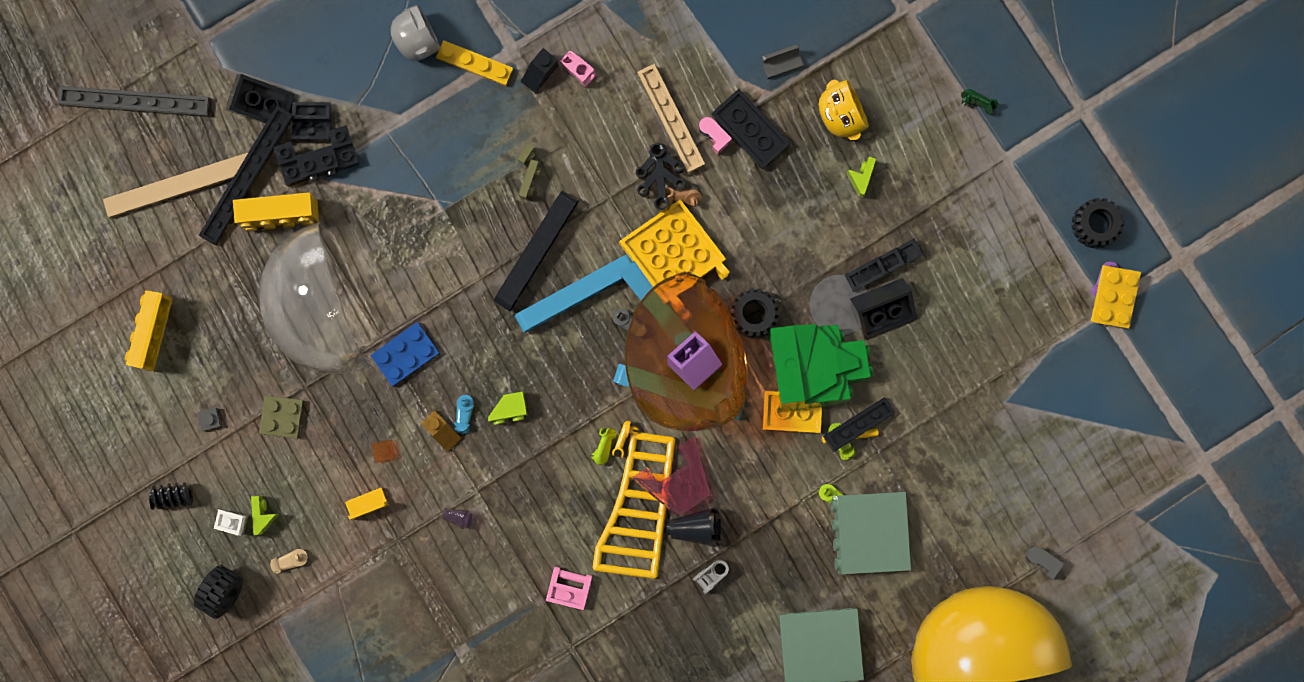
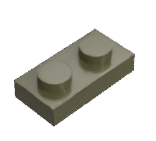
(527, 187)

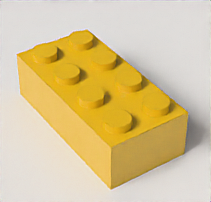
(276, 211)

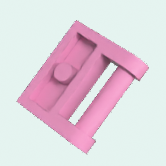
(566, 594)

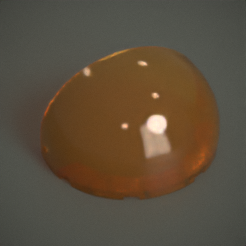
(657, 328)

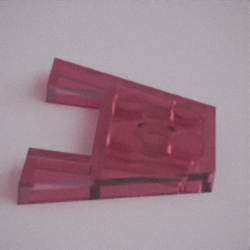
(683, 487)

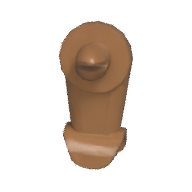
(690, 197)

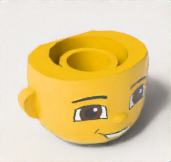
(842, 110)

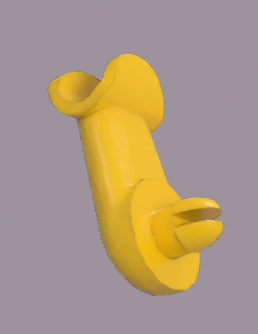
(626, 429)

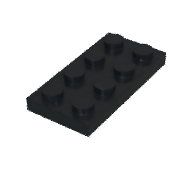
(750, 129)

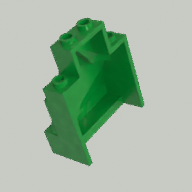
(816, 366)

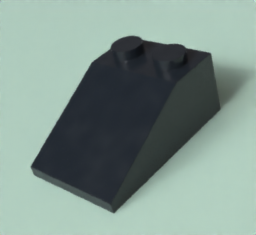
(256, 98)

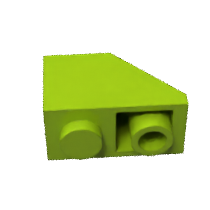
(509, 407)

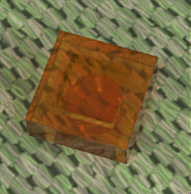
(383, 451)

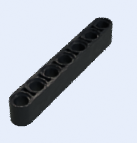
(536, 251)

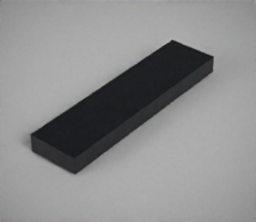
(858, 424)

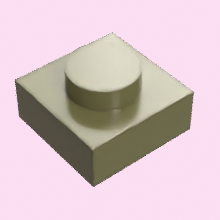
(527, 154)

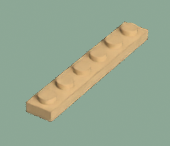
(671, 118)

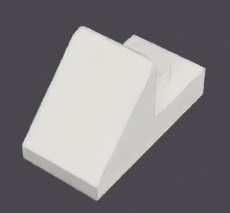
(231, 522)

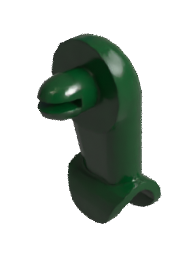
(971, 97)

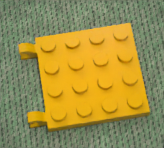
(672, 245)

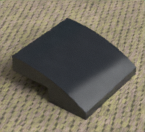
(311, 122)

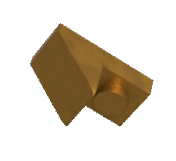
(441, 430)

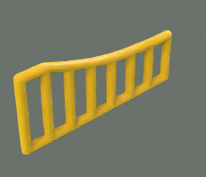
(618, 510)

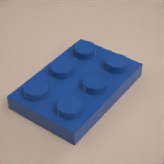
(405, 354)

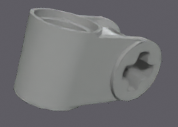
(710, 576)

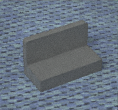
(782, 61)

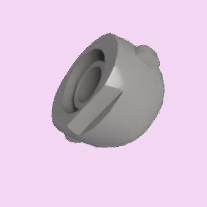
(414, 34)

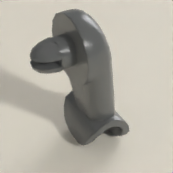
(622, 318)

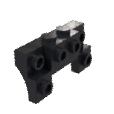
(318, 162)

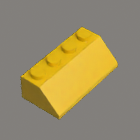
(149, 330)

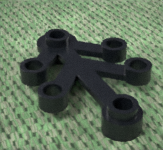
(660, 175)

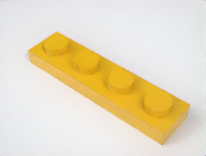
(474, 63)

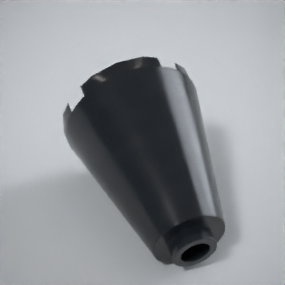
(697, 527)

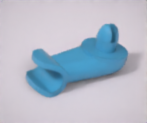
(464, 411)

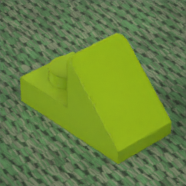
(859, 180)
(260, 521)

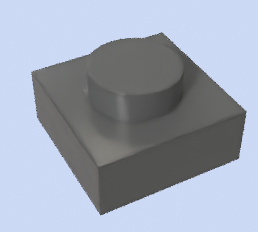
(209, 419)

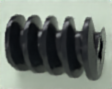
(170, 497)

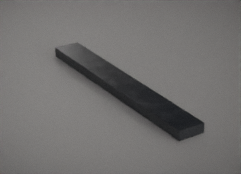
(246, 174)

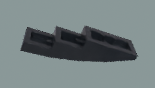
(884, 264)

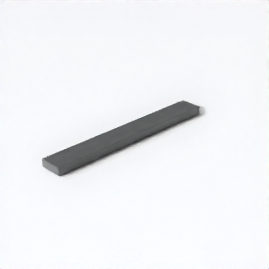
(134, 101)

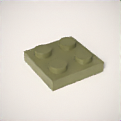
(281, 417)

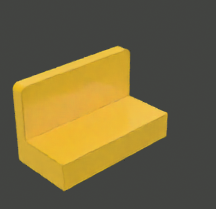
(366, 503)

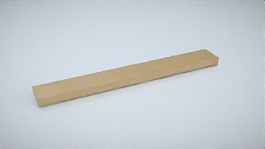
(173, 186)

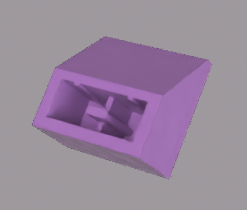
(694, 361)

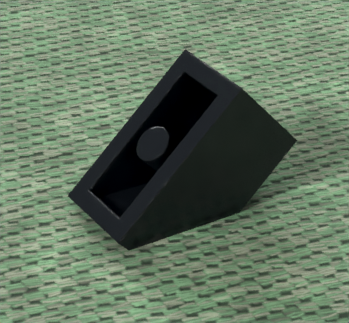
(539, 70)

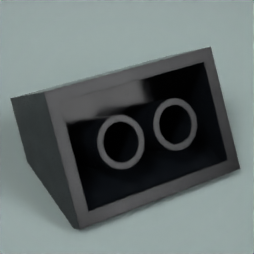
(884, 308)

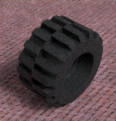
(1111, 215)
(761, 298)
(218, 591)

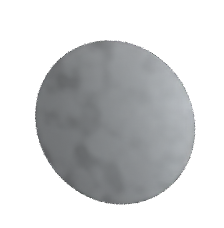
(832, 304)

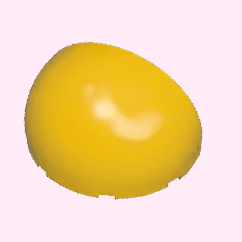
(988, 638)

